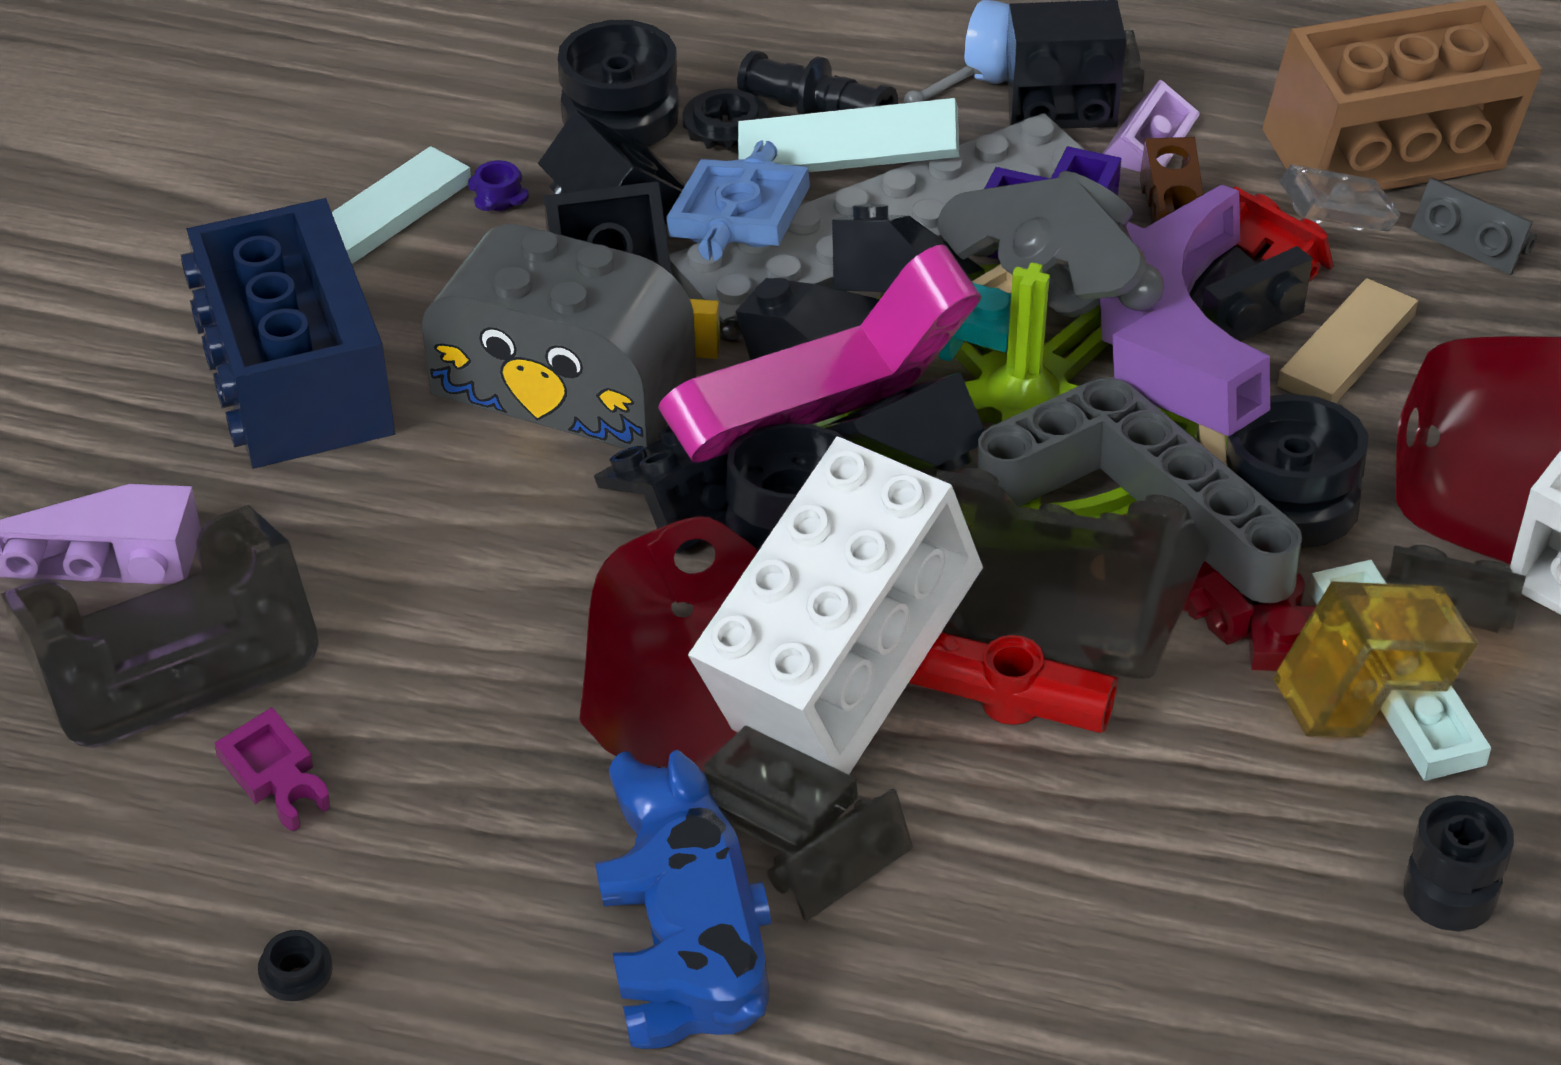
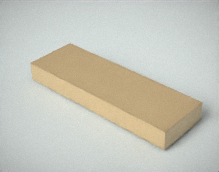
(1348, 342)

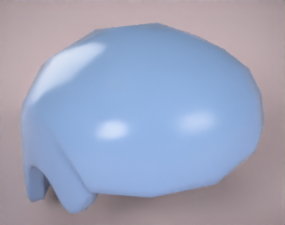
(988, 41)

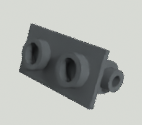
(1473, 226)

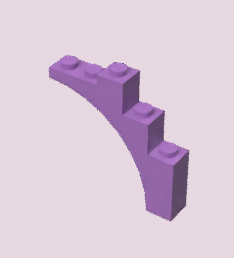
(1173, 348)

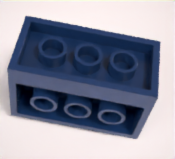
(287, 333)

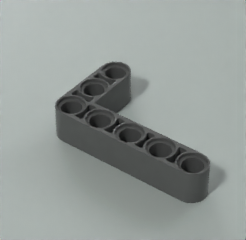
(1147, 454)

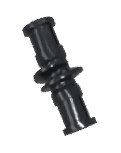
(808, 88)

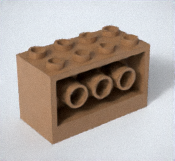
(1403, 94)

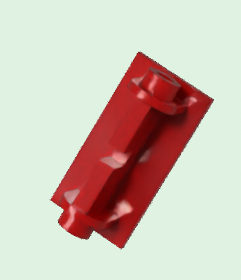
(1265, 223)

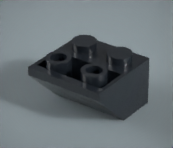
(1065, 62)

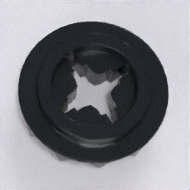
(704, 115)

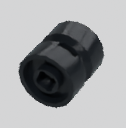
(1458, 862)

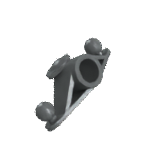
(1065, 226)

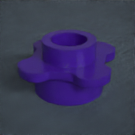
(497, 186)

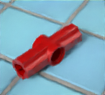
(1018, 681)

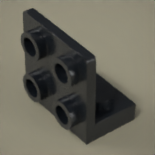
(670, 481)

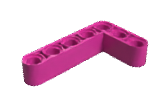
(832, 372)

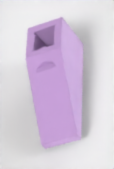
(105, 537)

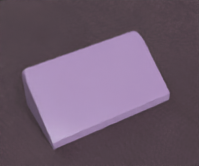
(1156, 115)

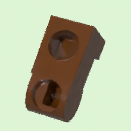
(1166, 187)

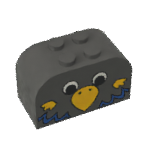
(561, 335)

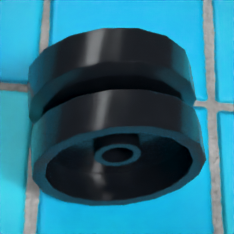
(621, 78)
(1305, 462)

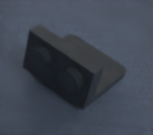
(1253, 296)

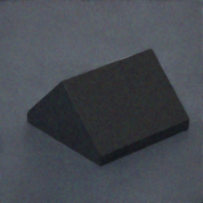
(615, 217)

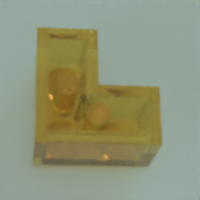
(1364, 646)

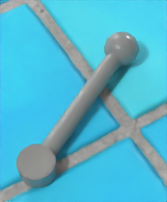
(916, 96)

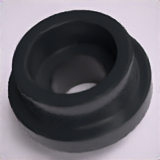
(291, 951)

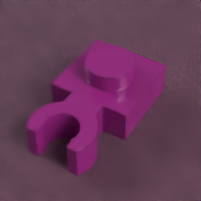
(272, 760)

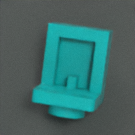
(985, 325)

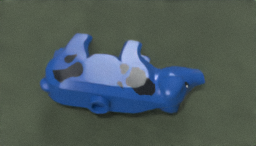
(701, 910)

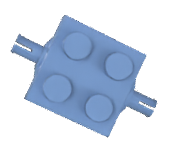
(738, 202)

